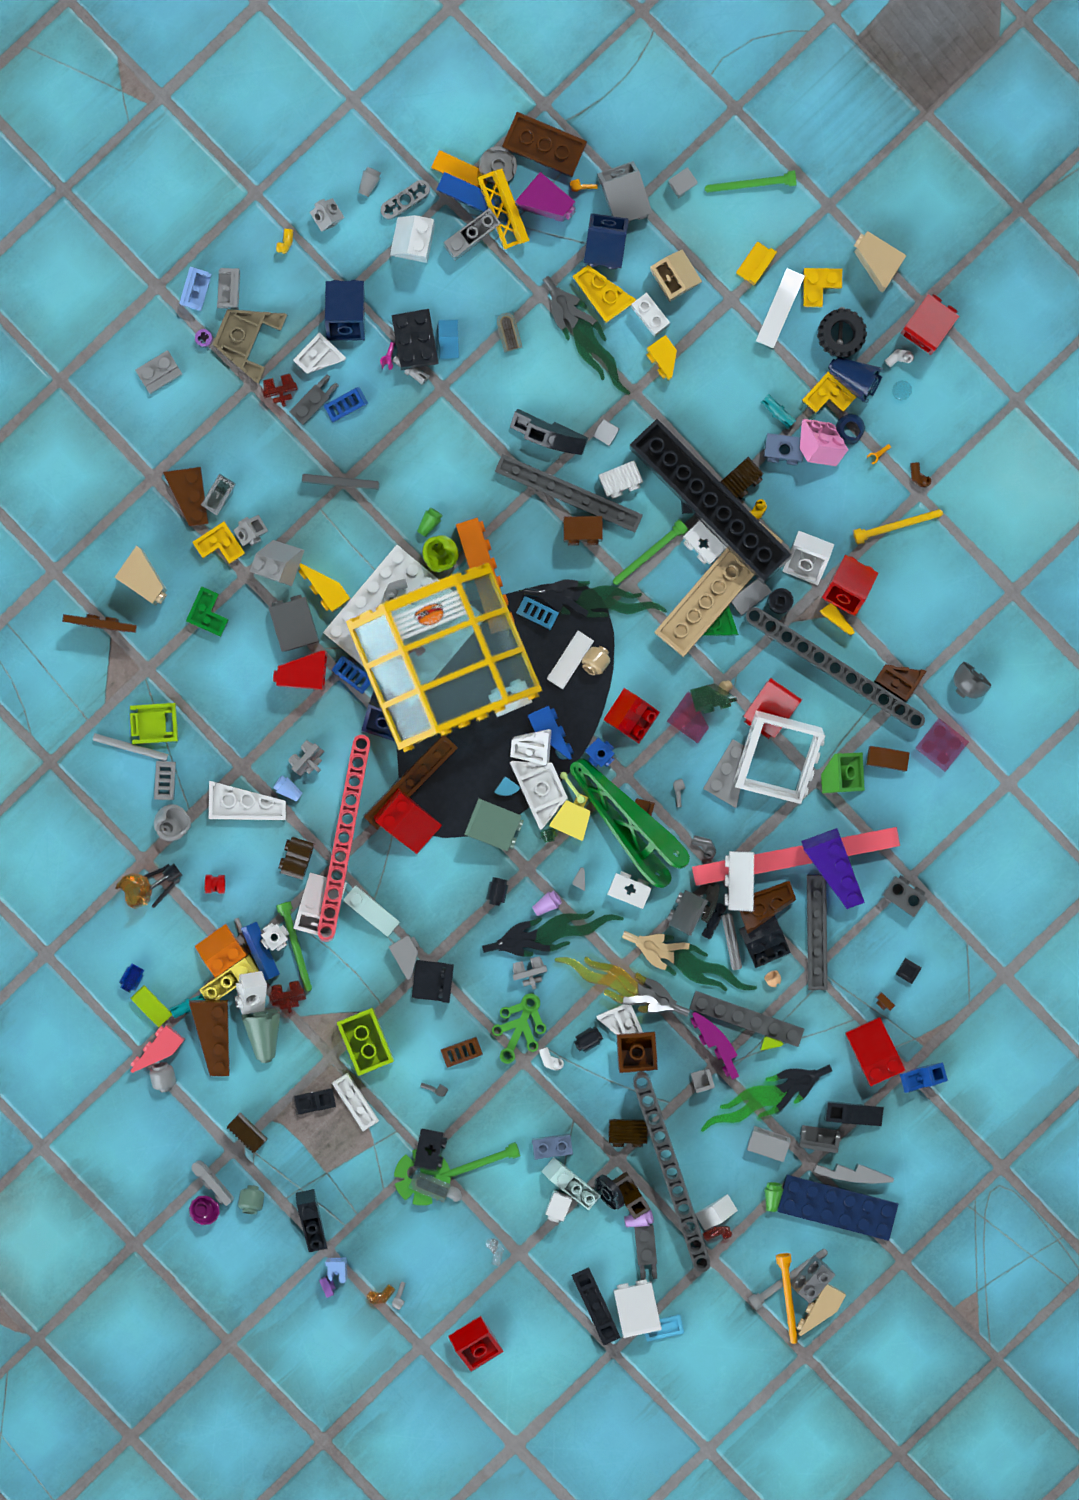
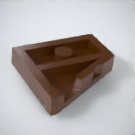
(899, 680)

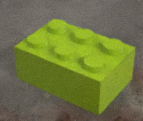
(365, 1041)

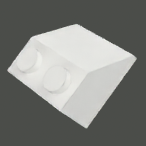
(808, 558)

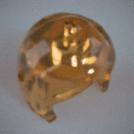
(131, 885)

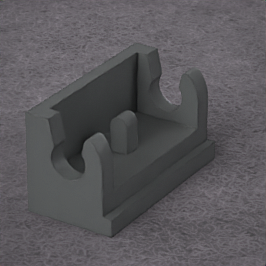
(819, 1139)

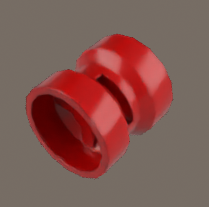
(215, 884)

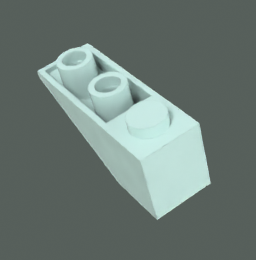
(570, 1183)

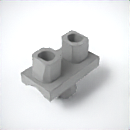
(309, 760)
(538, 967)

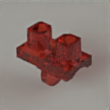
(288, 386)
(288, 999)

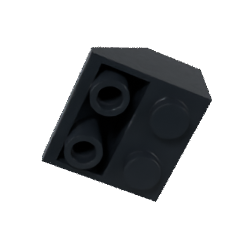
(765, 942)

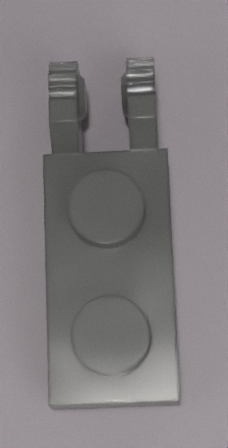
(312, 401)
(646, 1249)

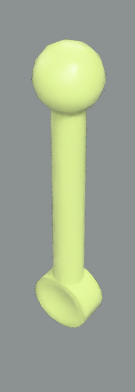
(580, 799)

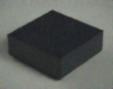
(908, 970)

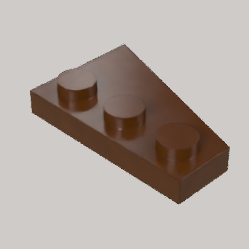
(767, 904)

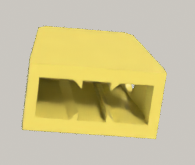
(572, 819)

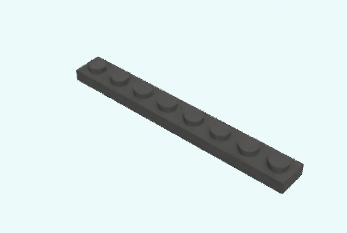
(568, 493)

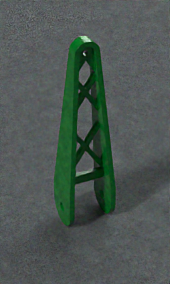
(625, 832)

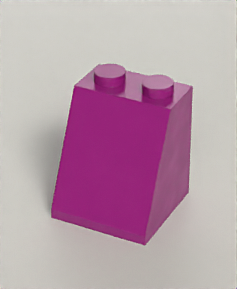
(546, 199)

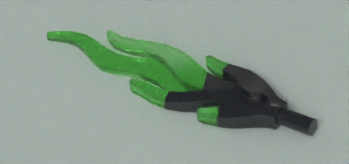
(771, 1095)

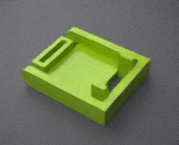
(151, 723)

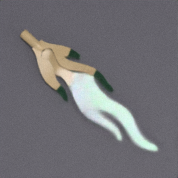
(683, 959)

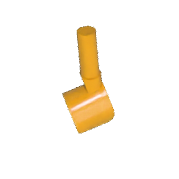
(576, 185)
(879, 453)

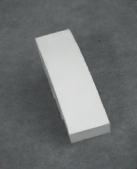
(780, 308)

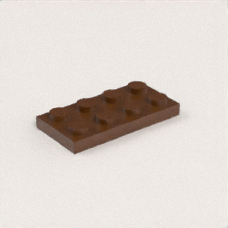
(544, 144)

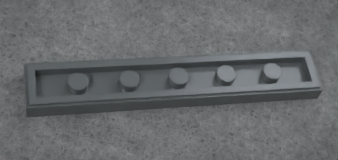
(817, 932)

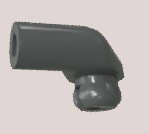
(706, 844)

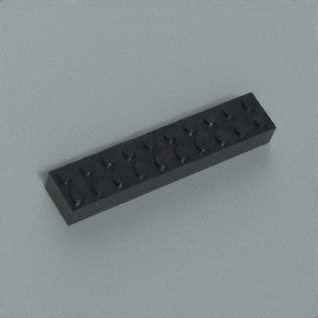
(710, 501)

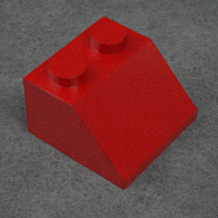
(475, 1343)

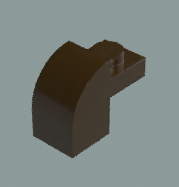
(632, 1196)

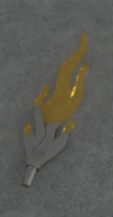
(656, 998)

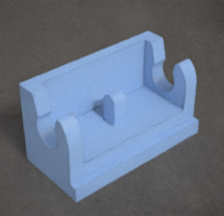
(195, 289)
(336, 1266)

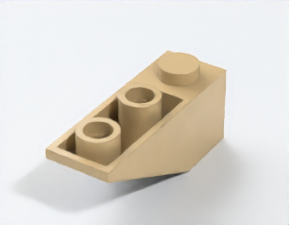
(823, 1307)

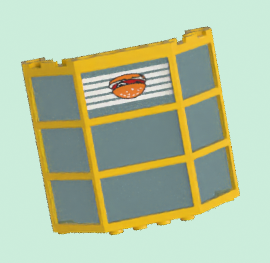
(443, 656)

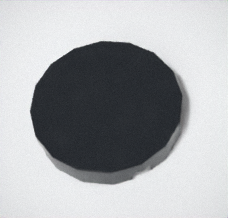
(610, 1192)

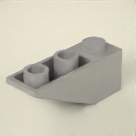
(471, 234)

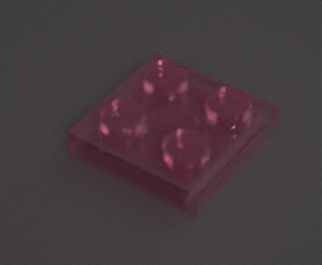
(941, 744)

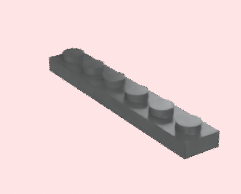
(746, 1018)

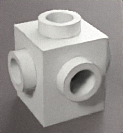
(282, 934)

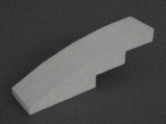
(860, 1174)

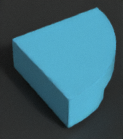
(507, 787)

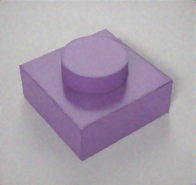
(327, 1286)

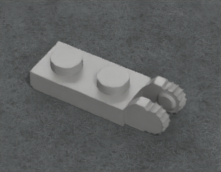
(212, 1182)

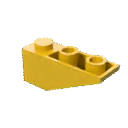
(330, 590)

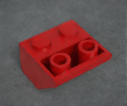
(631, 715)

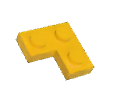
(815, 280)
(828, 389)
(219, 538)

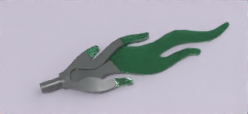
(582, 327)

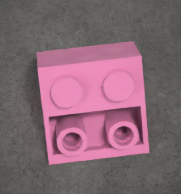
(821, 443)

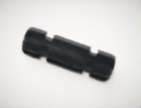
(714, 921)

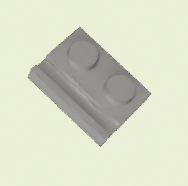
(158, 372)

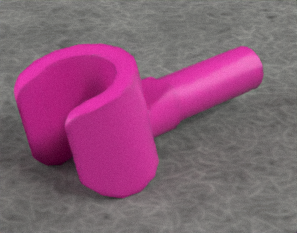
(387, 358)

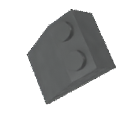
(687, 912)

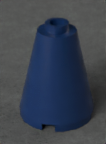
(856, 377)

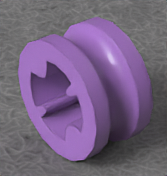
(208, 341)

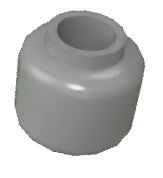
(162, 1077)

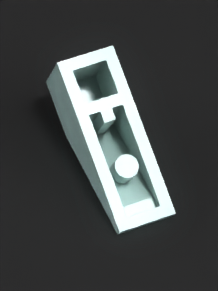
(371, 910)

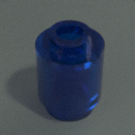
(131, 978)

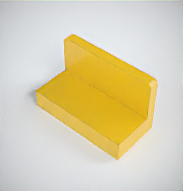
(756, 263)

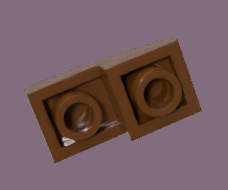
(888, 758)

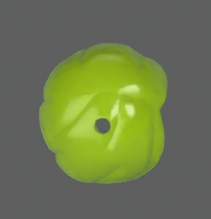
(440, 553)

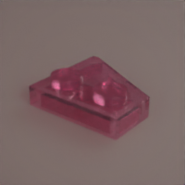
(688, 720)

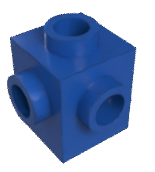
(598, 745)

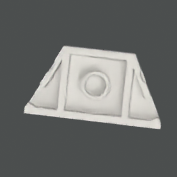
(540, 788)

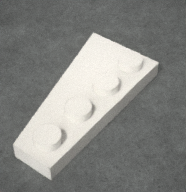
(240, 804)

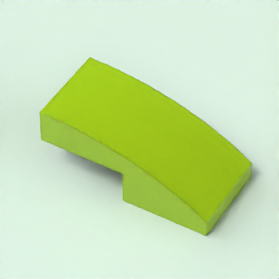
(151, 1006)

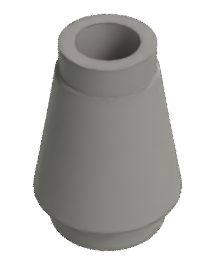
(369, 181)

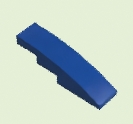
(468, 194)

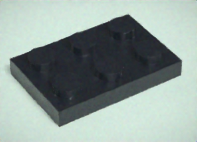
(415, 339)

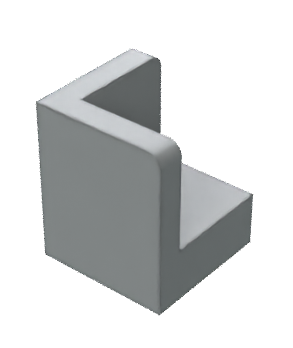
(682, 182)
(702, 1080)

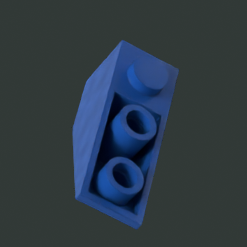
(544, 720)

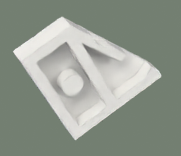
(532, 747)
(621, 1020)

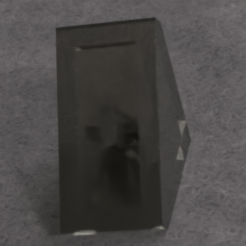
(219, 494)

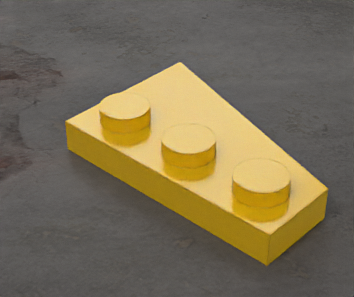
(603, 294)

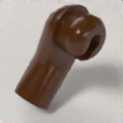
(917, 477)

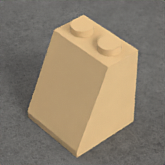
(878, 259)
(141, 577)

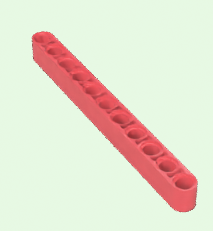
(343, 828)
(797, 856)

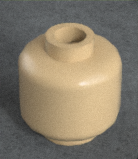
(596, 660)

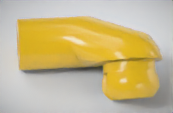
(287, 241)
(759, 509)

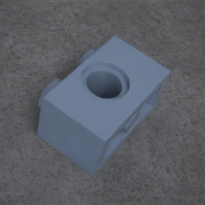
(772, 451)
(552, 1146)

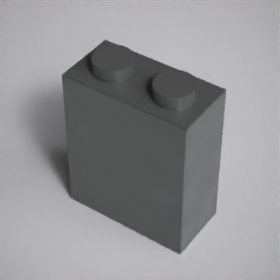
(293, 623)

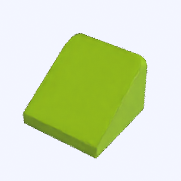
(768, 1043)

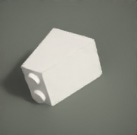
(413, 238)
(637, 1308)

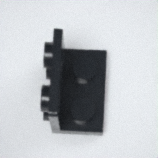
(432, 981)

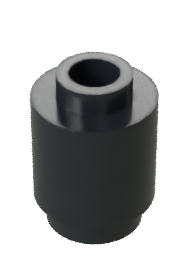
(497, 891)
(588, 1039)

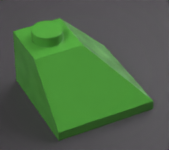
(843, 773)

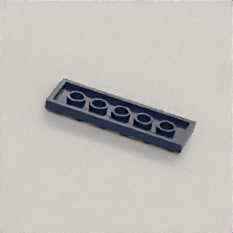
(838, 1207)

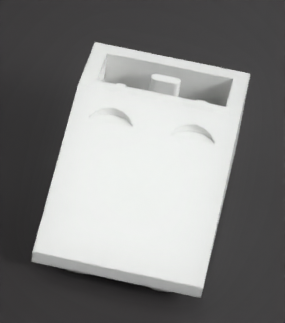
(311, 905)

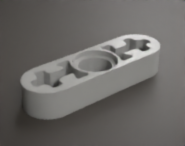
(420, 196)

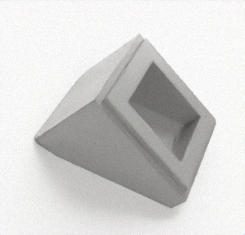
(606, 432)
(579, 880)

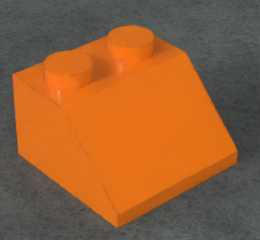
(220, 950)

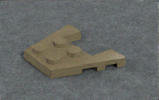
(239, 334)

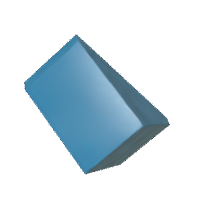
(448, 339)

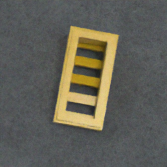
(835, 616)

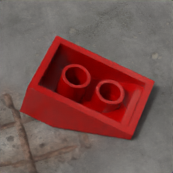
(407, 821)
(875, 1051)

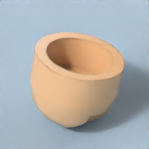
(773, 978)

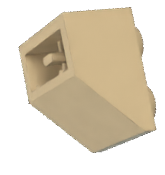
(675, 275)

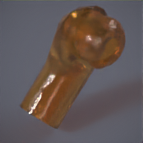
(378, 1298)

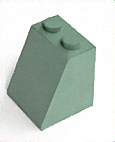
(494, 825)

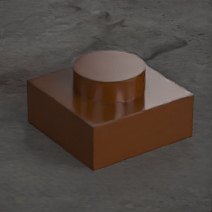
(883, 1002)

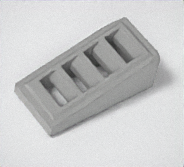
(172, 781)

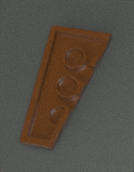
(213, 1033)

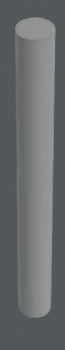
(130, 747)

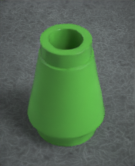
(429, 521)
(773, 1195)

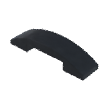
(596, 1306)

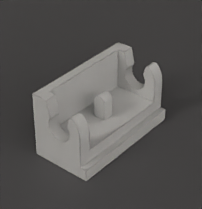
(228, 288)
(768, 1143)

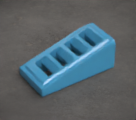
(533, 603)

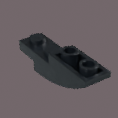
(548, 435)

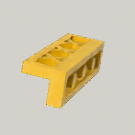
(509, 205)

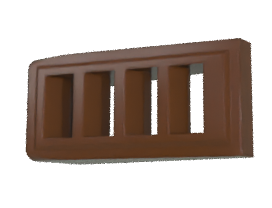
(474, 1041)

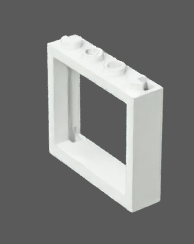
(807, 773)

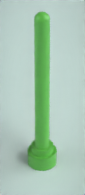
(789, 179)
(678, 529)
(285, 910)
(511, 1151)

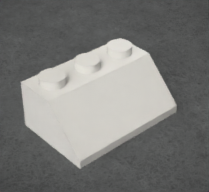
(740, 880)

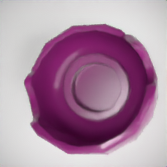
(204, 1210)

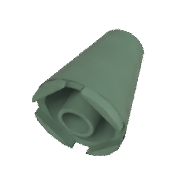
(263, 1032)

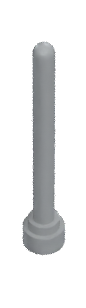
(758, 1299)

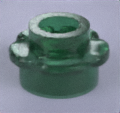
(548, 835)

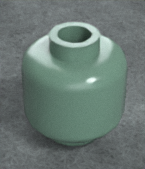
(251, 1200)

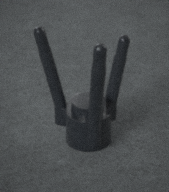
(171, 874)

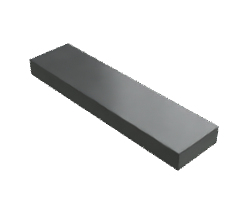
(339, 481)

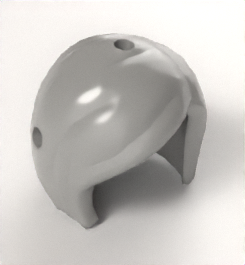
(171, 822)

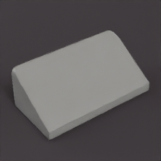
(750, 596)

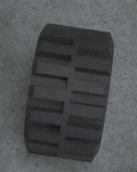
(855, 323)

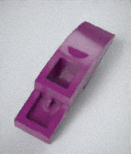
(713, 1036)

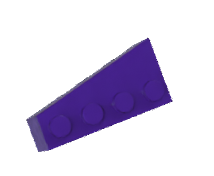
(833, 863)

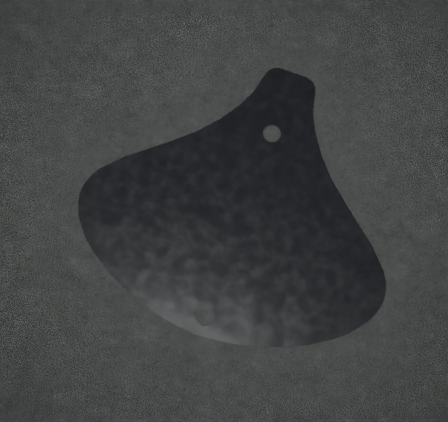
(485, 744)

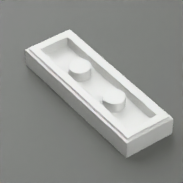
(570, 659)
(355, 1101)

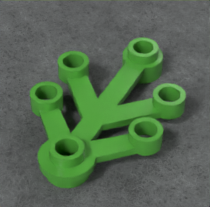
(520, 1025)

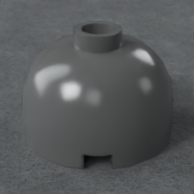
(970, 682)

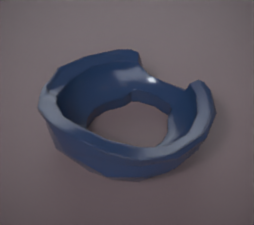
(844, 420)

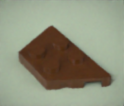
(95, 622)

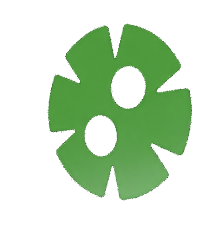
(402, 1186)

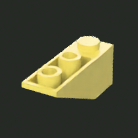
(227, 981)

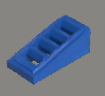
(360, 396)
(340, 663)

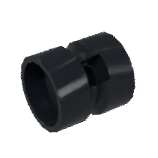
(780, 601)

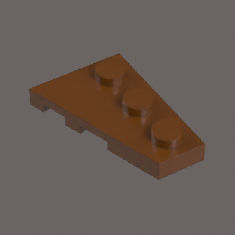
(189, 493)

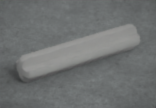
(731, 941)

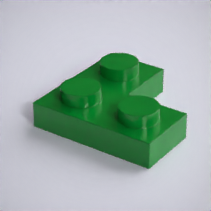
(202, 615)

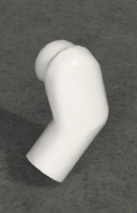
(899, 355)

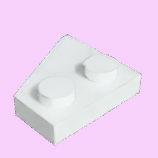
(318, 355)

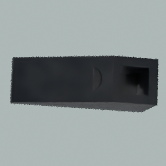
(853, 1113)
(311, 1220)

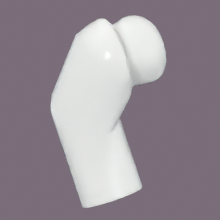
(549, 1061)

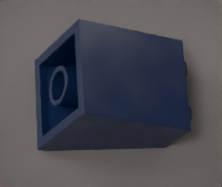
(606, 241)
(345, 310)

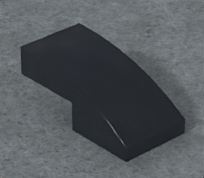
(314, 1101)

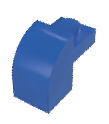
(923, 1077)

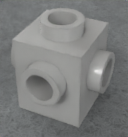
(326, 214)
(250, 530)

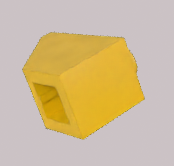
(664, 355)

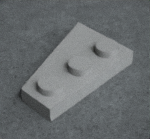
(721, 780)

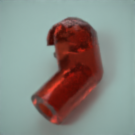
(716, 1231)

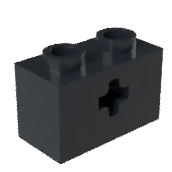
(422, 1158)

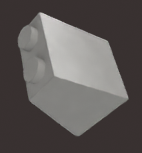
(625, 192)

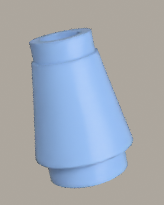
(287, 788)

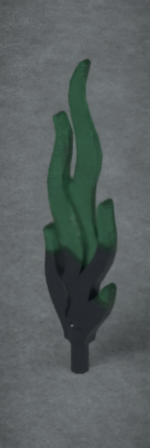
(593, 598)
(542, 937)

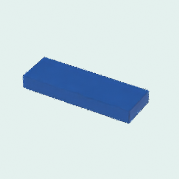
(261, 955)

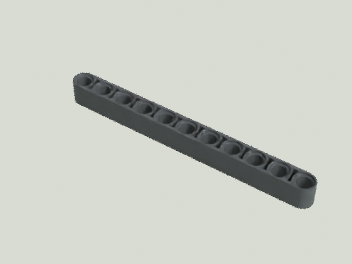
(909, 711)
(675, 1180)

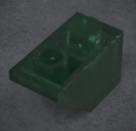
(711, 696)

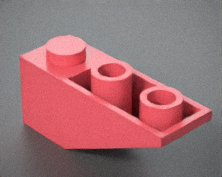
(162, 1047)

